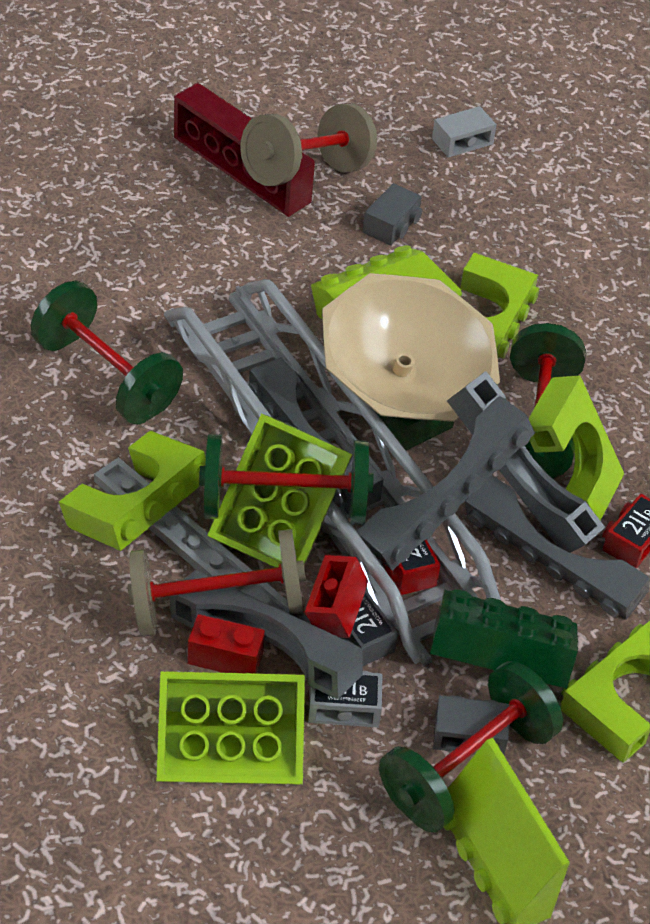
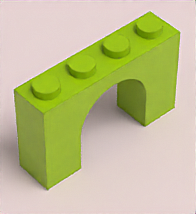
(507, 287)
(569, 412)
(123, 518)
(596, 705)

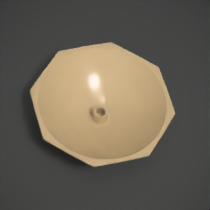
(407, 345)

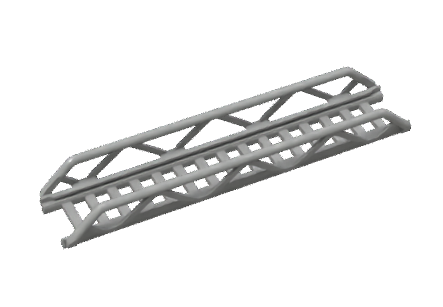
(324, 408)

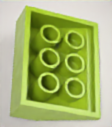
(402, 262)
(256, 513)
(231, 728)
(505, 839)

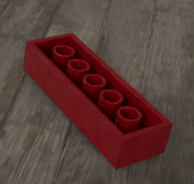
(215, 133)

